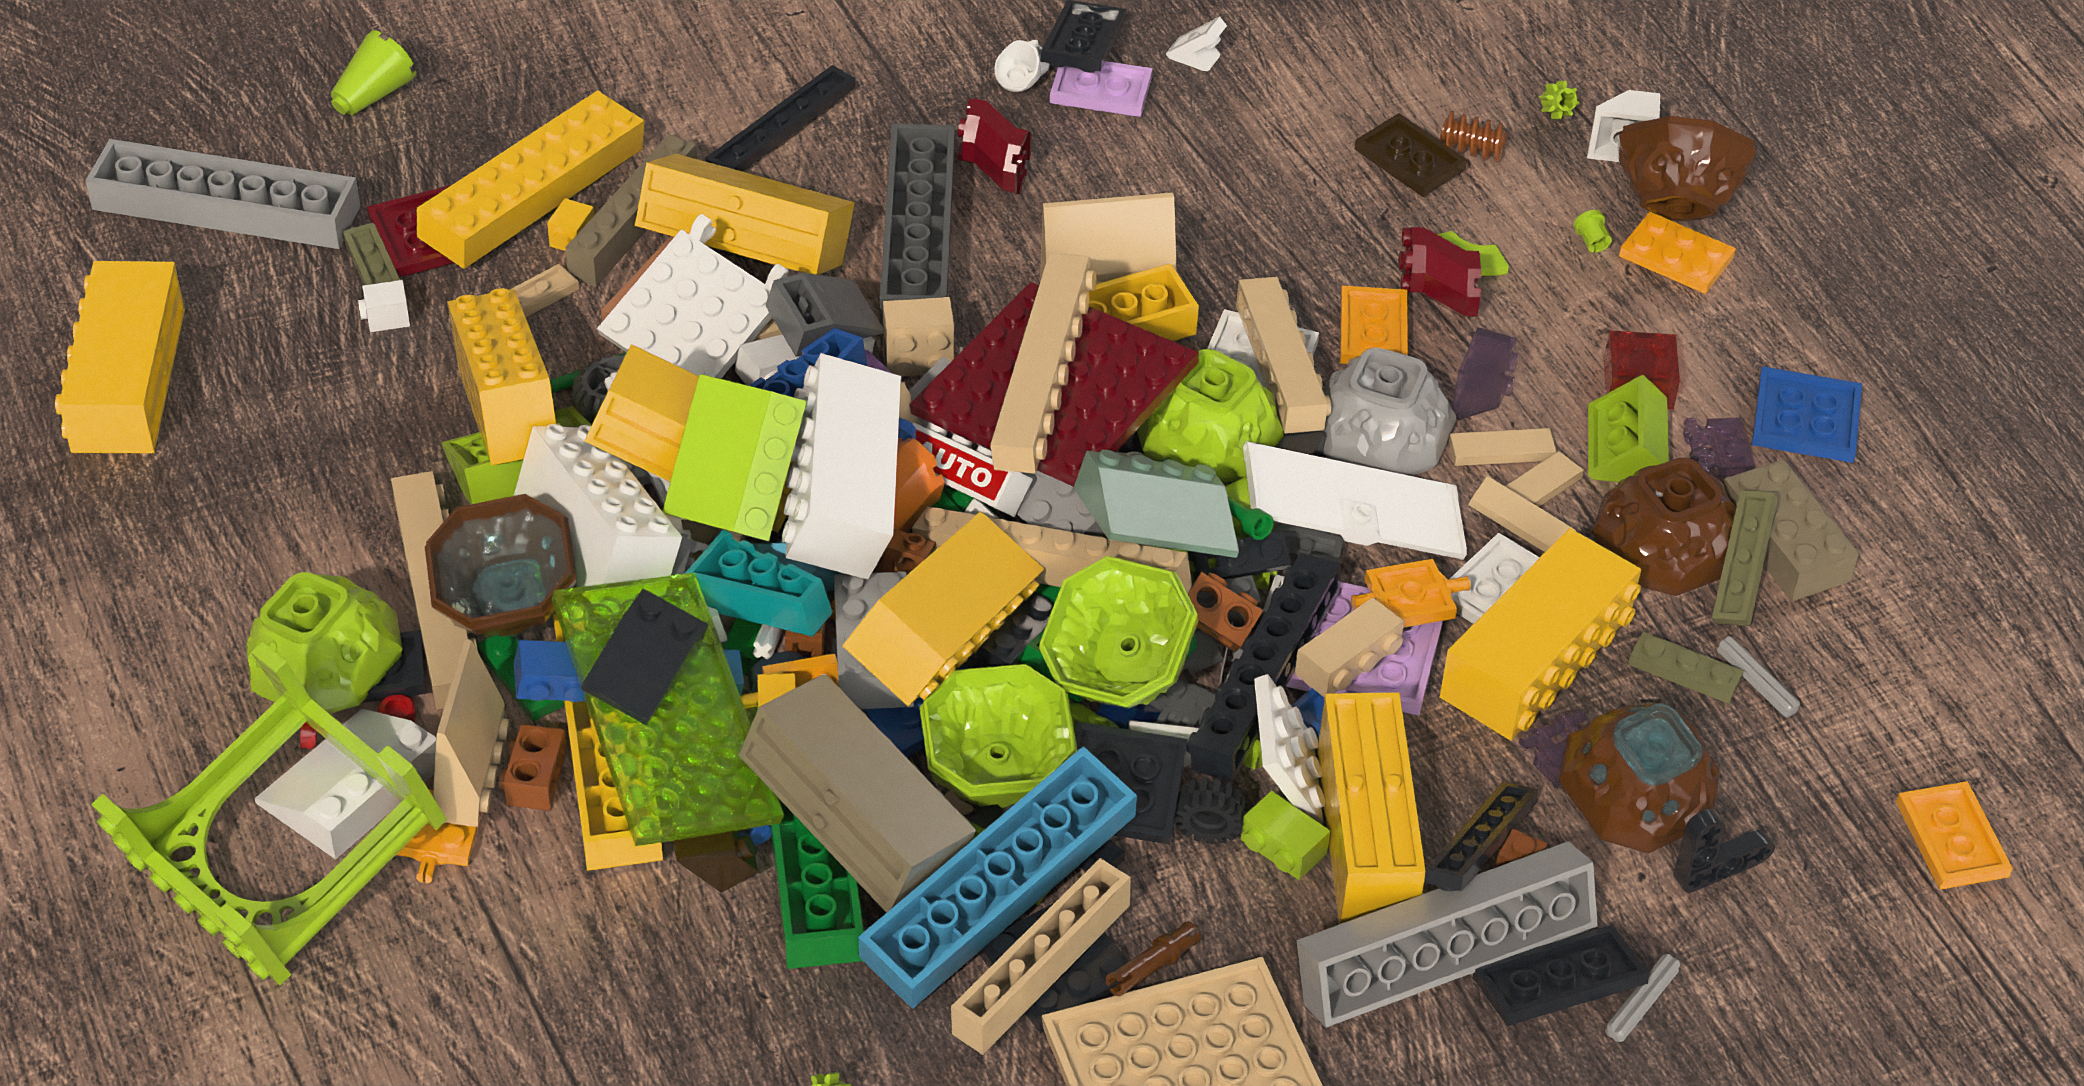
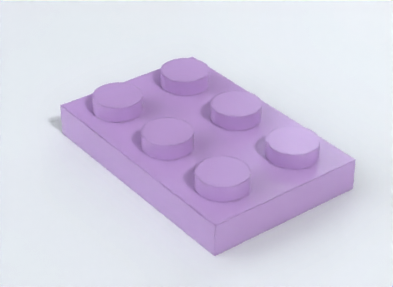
(1115, 89)

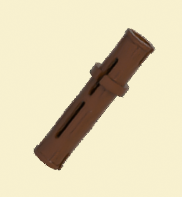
(1164, 951)

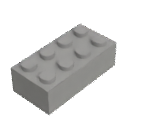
(852, 603)

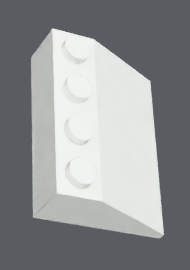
(334, 798)

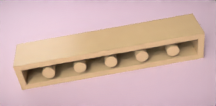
(1282, 355)
(1040, 956)

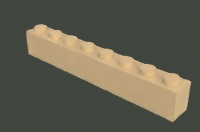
(1043, 363)
(419, 516)
(1056, 550)

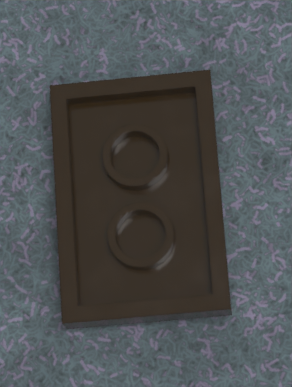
(1410, 154)

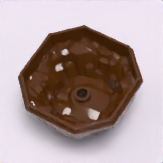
(1684, 165)
(1669, 524)

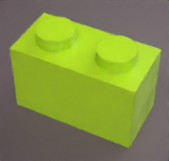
(1285, 835)

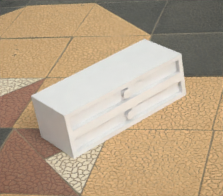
(843, 467)
(611, 517)

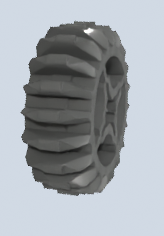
(589, 385)

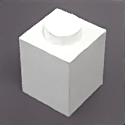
(384, 306)

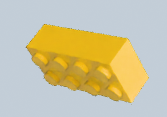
(1150, 300)

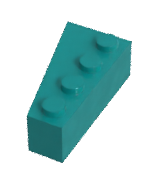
(760, 588)

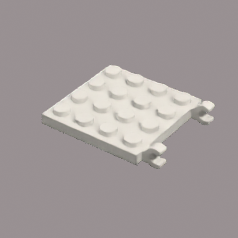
(692, 306)

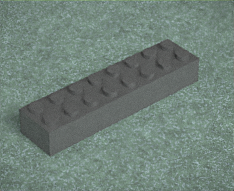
(918, 213)

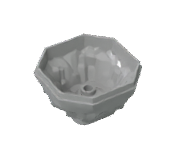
(1387, 414)

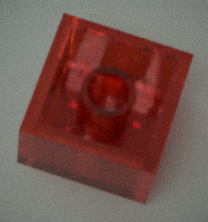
(1644, 354)

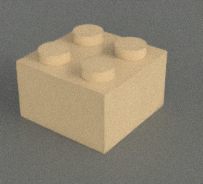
(917, 334)

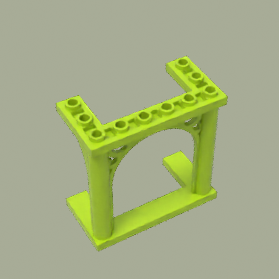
(156, 831)

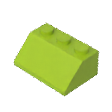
(1627, 431)

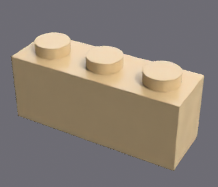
(1349, 647)

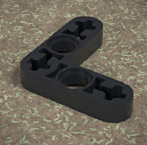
(1706, 861)

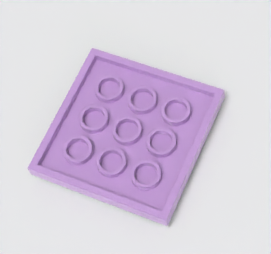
(1402, 672)

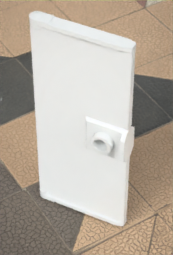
(1355, 501)

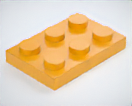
(1677, 252)
(1372, 320)
(1953, 835)

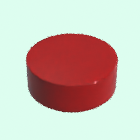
(398, 706)
(308, 737)

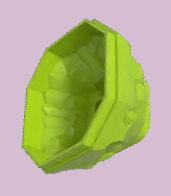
(1213, 418)
(1119, 632)
(330, 636)
(996, 732)

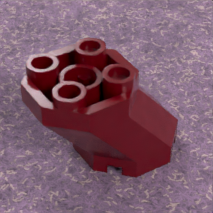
(994, 145)
(1440, 271)

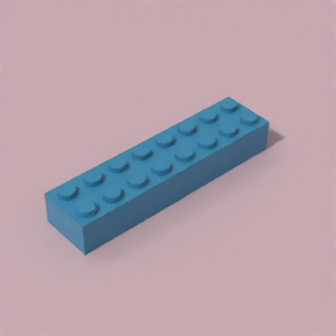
(997, 877)

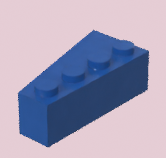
(792, 372)

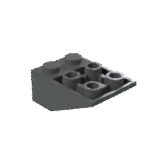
(813, 304)

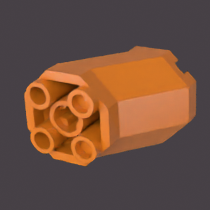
(915, 483)

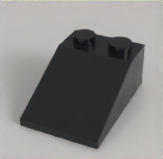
(645, 656)

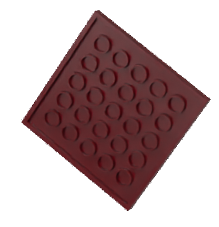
(1110, 388)

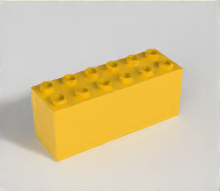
(749, 213)
(121, 357)
(501, 371)
(648, 414)
(944, 609)
(1540, 634)
(1369, 803)

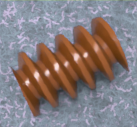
(1473, 136)

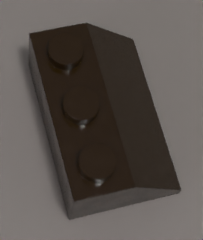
(719, 858)

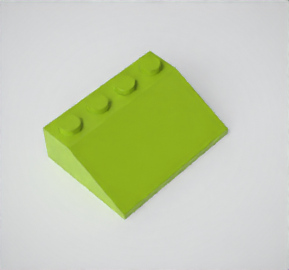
(734, 457)
(473, 469)

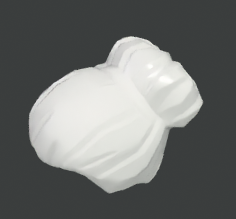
(1020, 65)

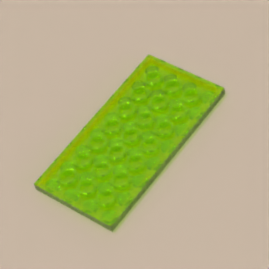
(685, 766)

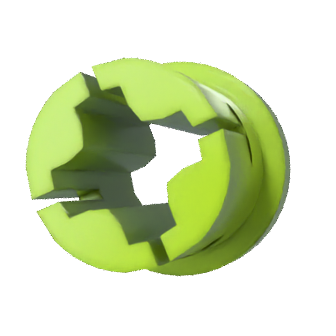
(1592, 230)

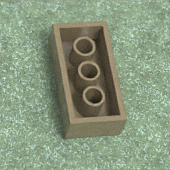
(1804, 544)

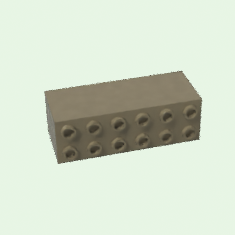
(854, 790)

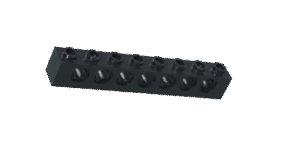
(1288, 624)

